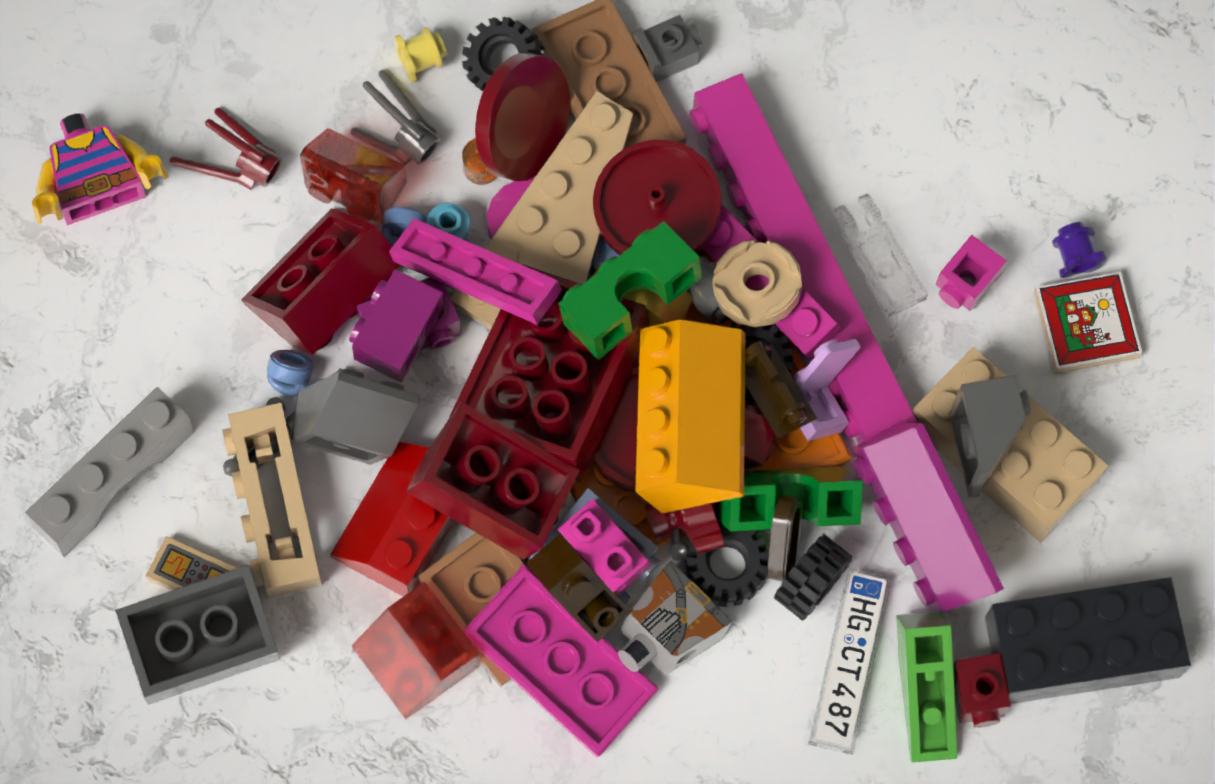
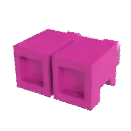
(605, 547)

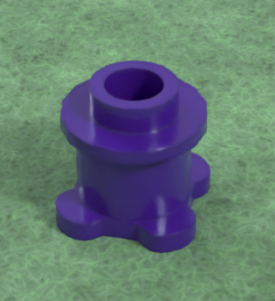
(1077, 250)

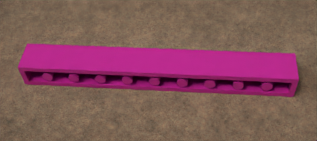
(780, 214)

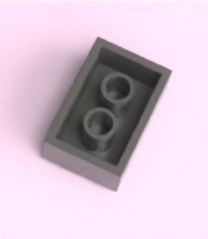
(197, 634)

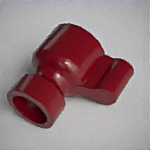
(697, 522)

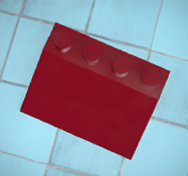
(549, 383)

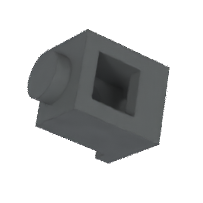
(666, 59)

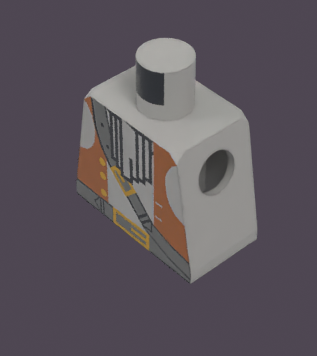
(671, 623)

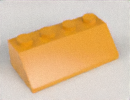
(690, 414)

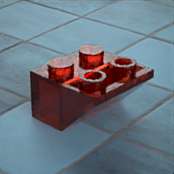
(352, 175)
(416, 650)

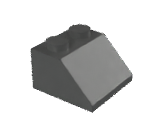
(985, 425)

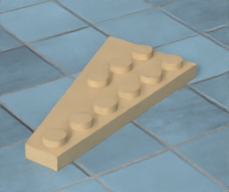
(555, 217)

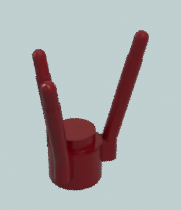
(256, 160)

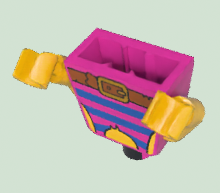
(92, 172)

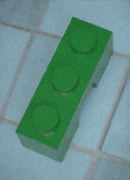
(654, 263)
(828, 497)

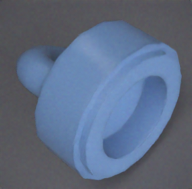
(397, 220)
(289, 368)

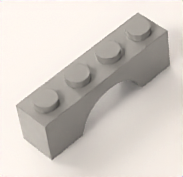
(81, 495)

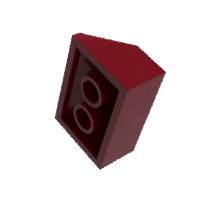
(322, 280)
(493, 481)

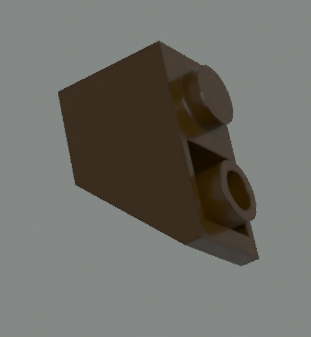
(578, 587)

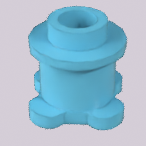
(453, 215)

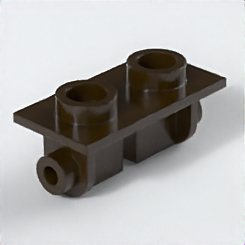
(775, 391)

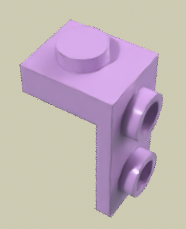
(813, 383)

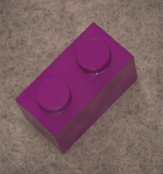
(396, 325)

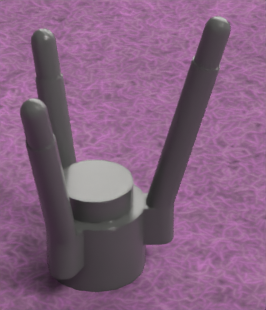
(415, 137)

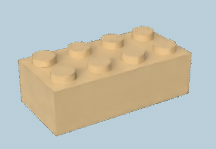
(1042, 471)

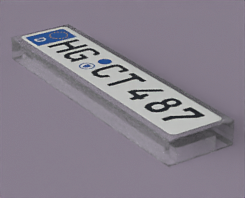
(850, 661)

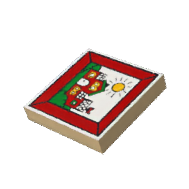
(1087, 322)

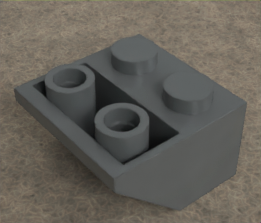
(353, 416)

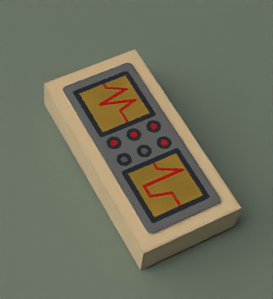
(182, 565)

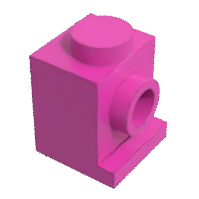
(971, 261)

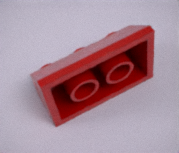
(392, 531)

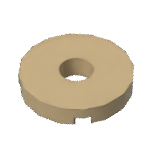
(760, 306)

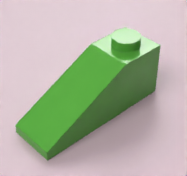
(927, 685)

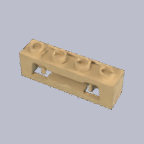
(256, 429)

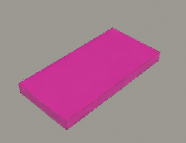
(559, 662)

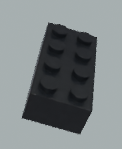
(1089, 640)

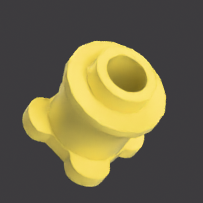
(420, 52)

